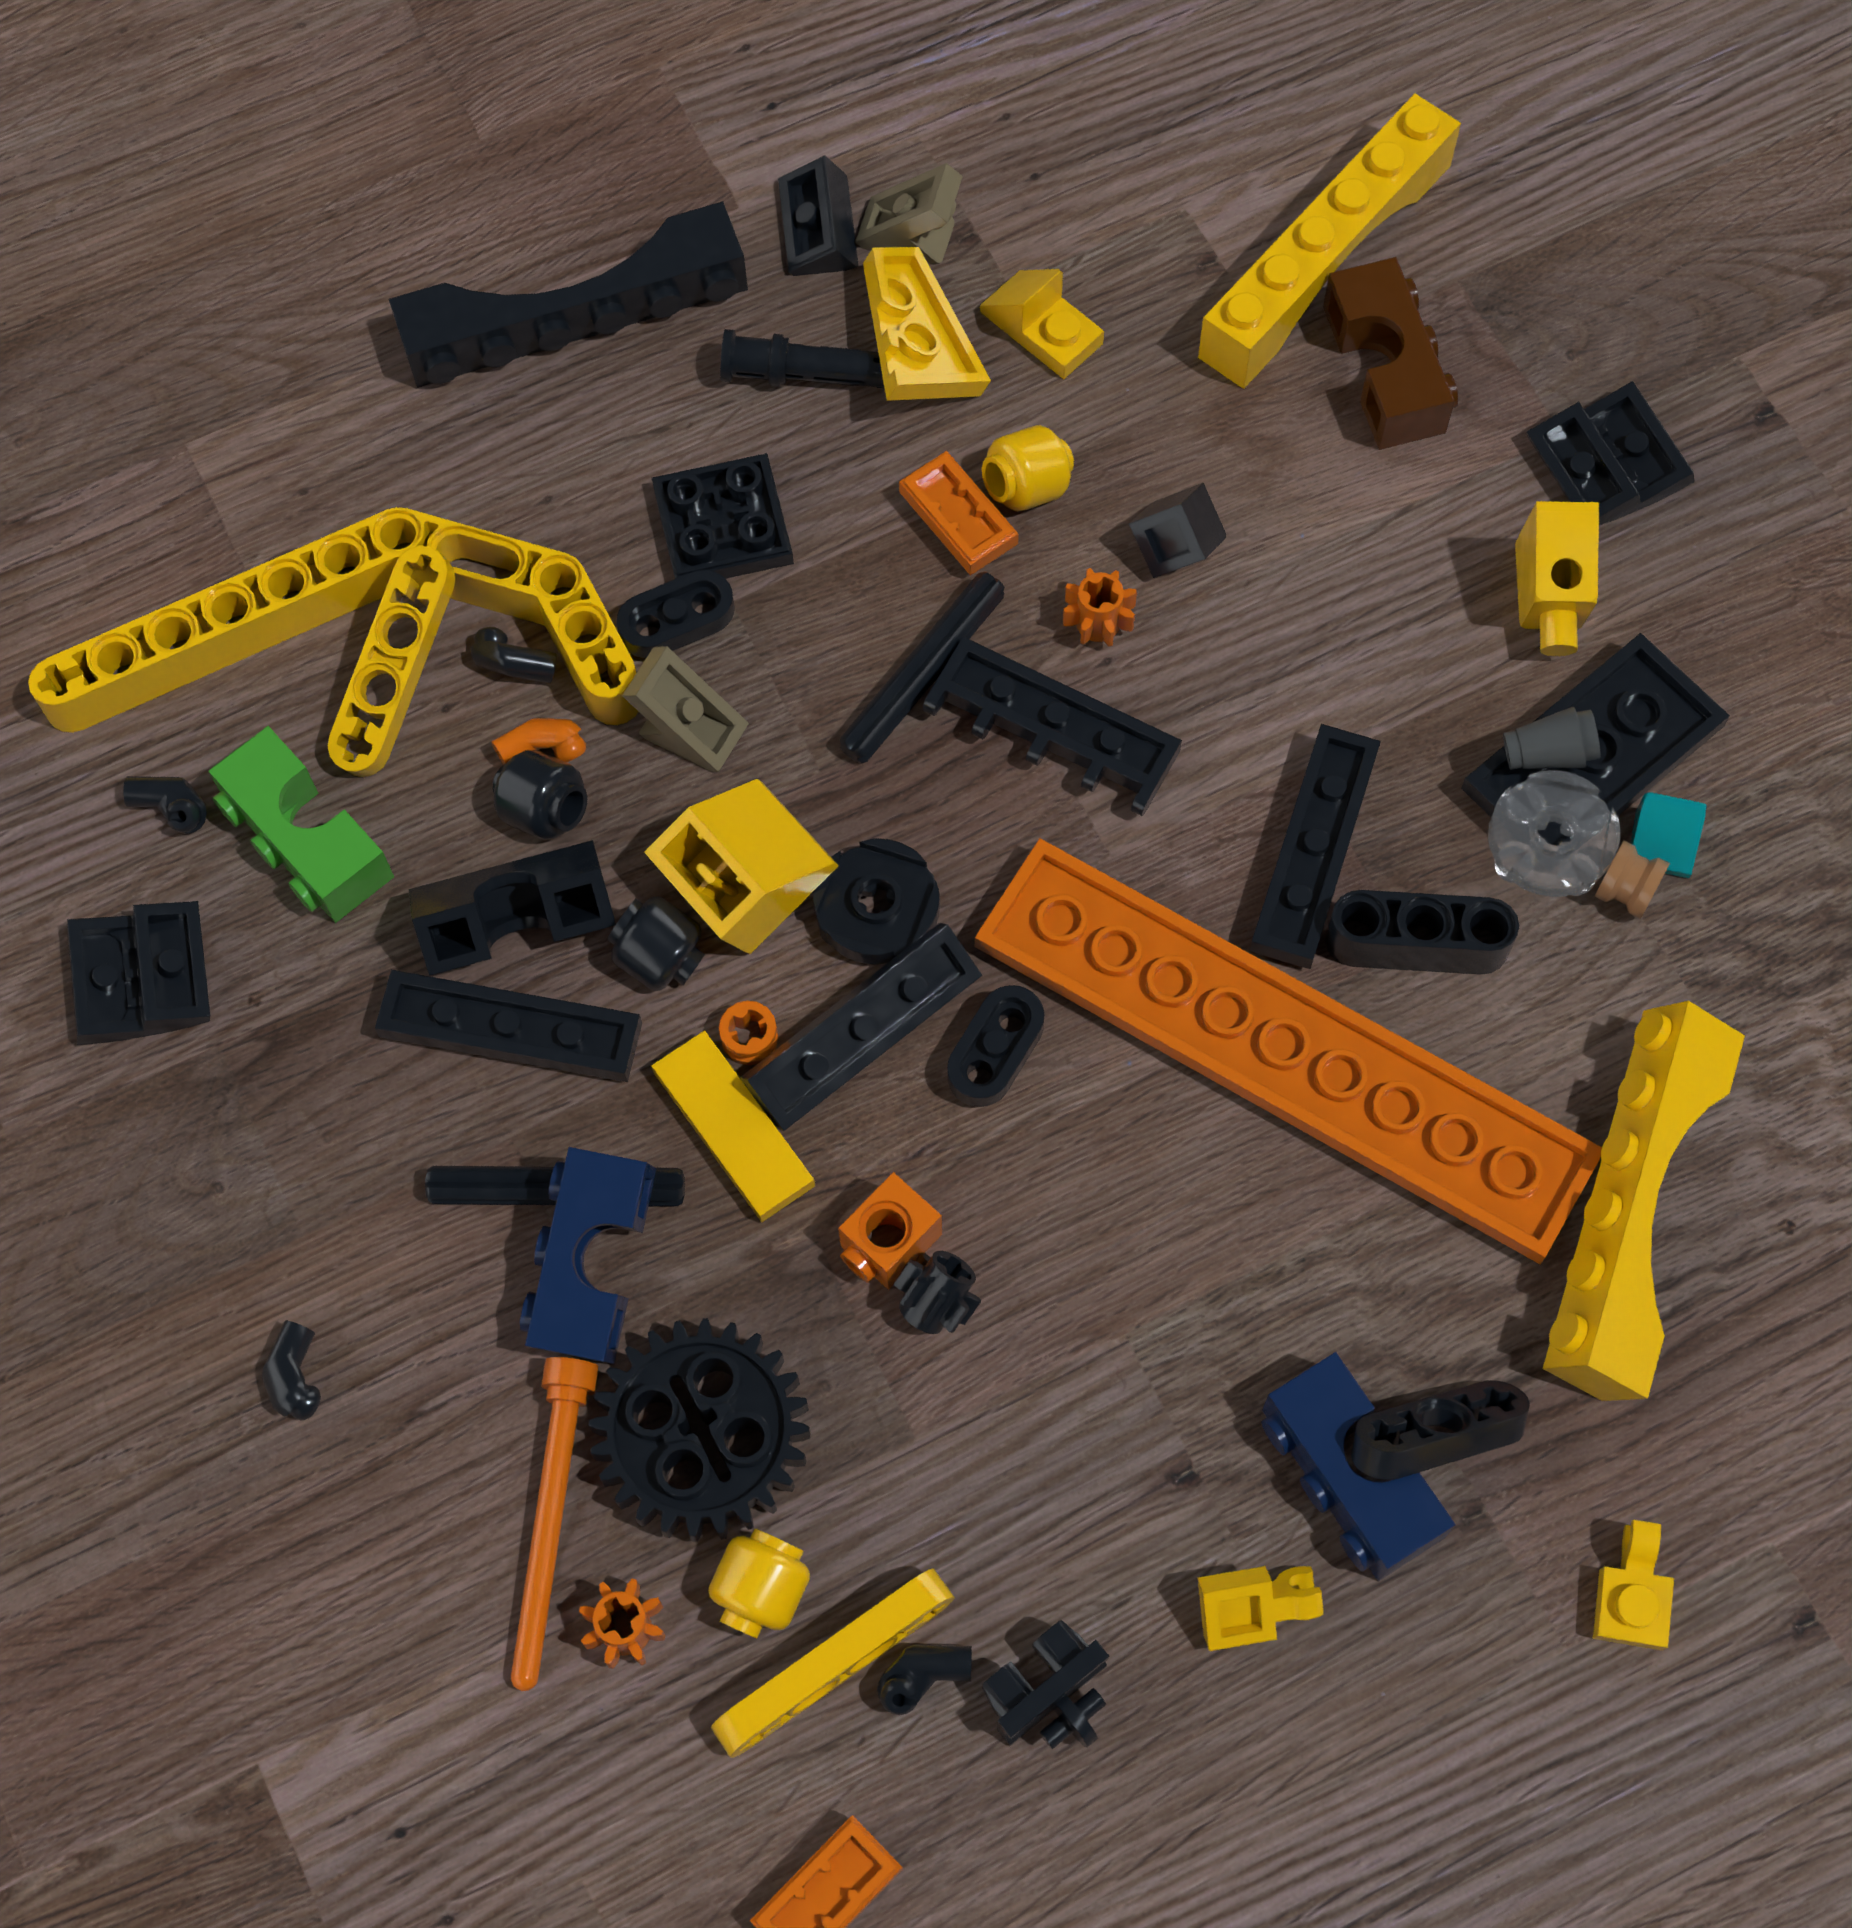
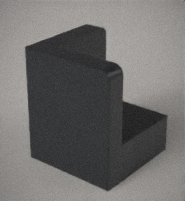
(1178, 530)

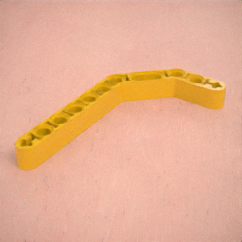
(73, 704)

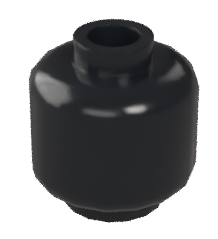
(539, 794)
(656, 943)

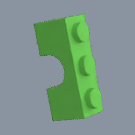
(330, 864)

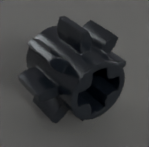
(937, 1292)

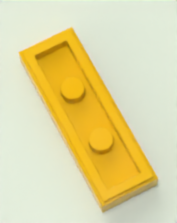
(733, 1126)

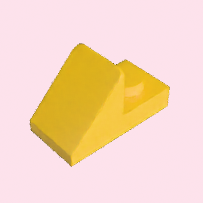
(1042, 321)

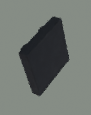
(723, 518)

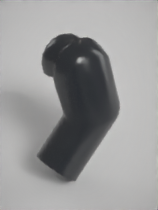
(495, 655)
(173, 797)
(283, 1373)

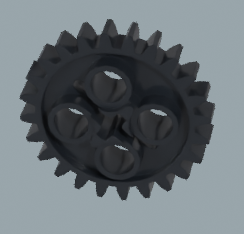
(646, 1456)

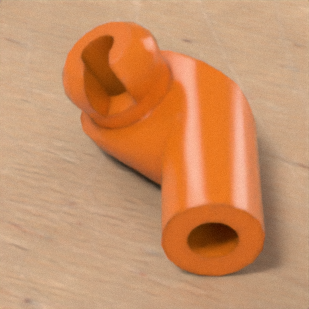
(540, 734)

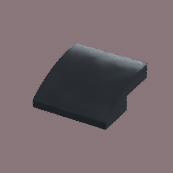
(1612, 454)
(138, 973)

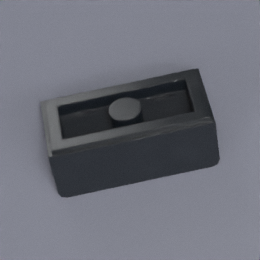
(817, 219)

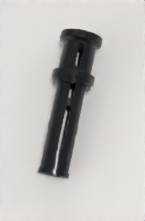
(781, 361)

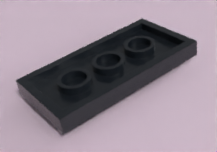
(1645, 723)

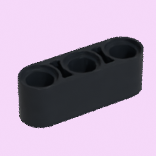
(1447, 916)

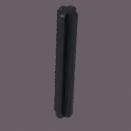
(921, 668)
(524, 1185)

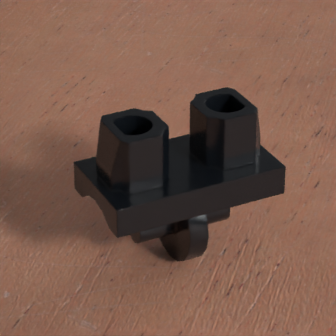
(1072, 1667)

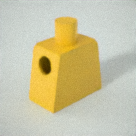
(1558, 572)

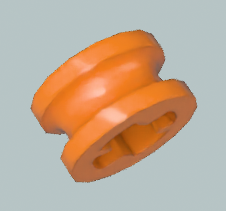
(740, 1016)

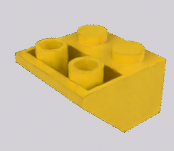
(741, 862)

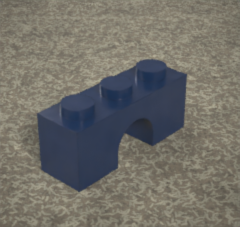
(592, 1196)
(1381, 1520)

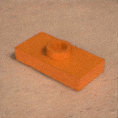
(958, 513)
(832, 1883)

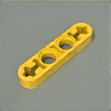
(381, 658)
(832, 1663)

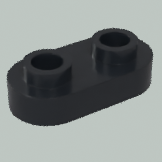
(673, 612)
(993, 1048)

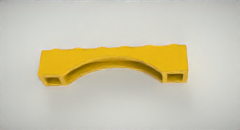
(1270, 298)
(1608, 1315)

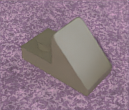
(914, 214)
(683, 711)

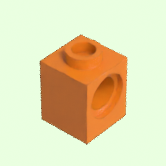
(894, 1205)

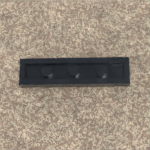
(1315, 846)
(509, 1025)
(861, 1026)

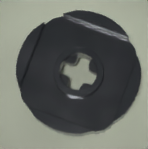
(862, 871)

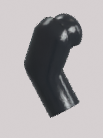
(916, 1672)

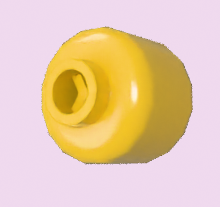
(1027, 468)
(759, 1583)

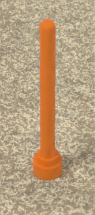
(567, 1387)

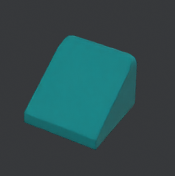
(1669, 830)

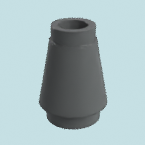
(1554, 741)

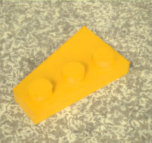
(917, 331)

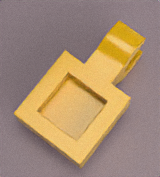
(1631, 1601)
(1246, 1604)

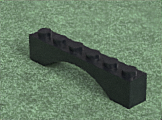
(464, 330)

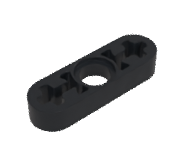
(1401, 1444)

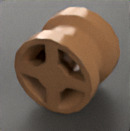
(1632, 879)

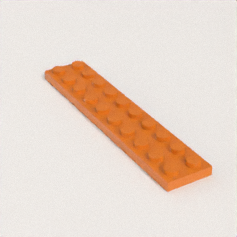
(1291, 1050)

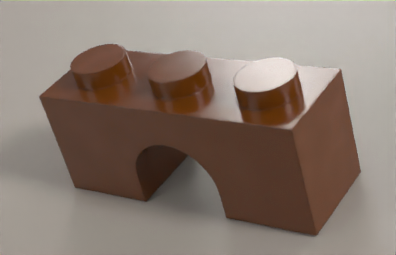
(1378, 311)

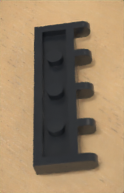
(1055, 720)

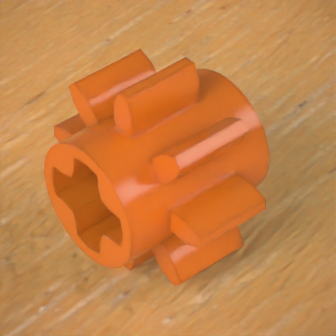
(1099, 607)
(603, 1622)

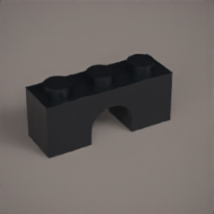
(469, 912)

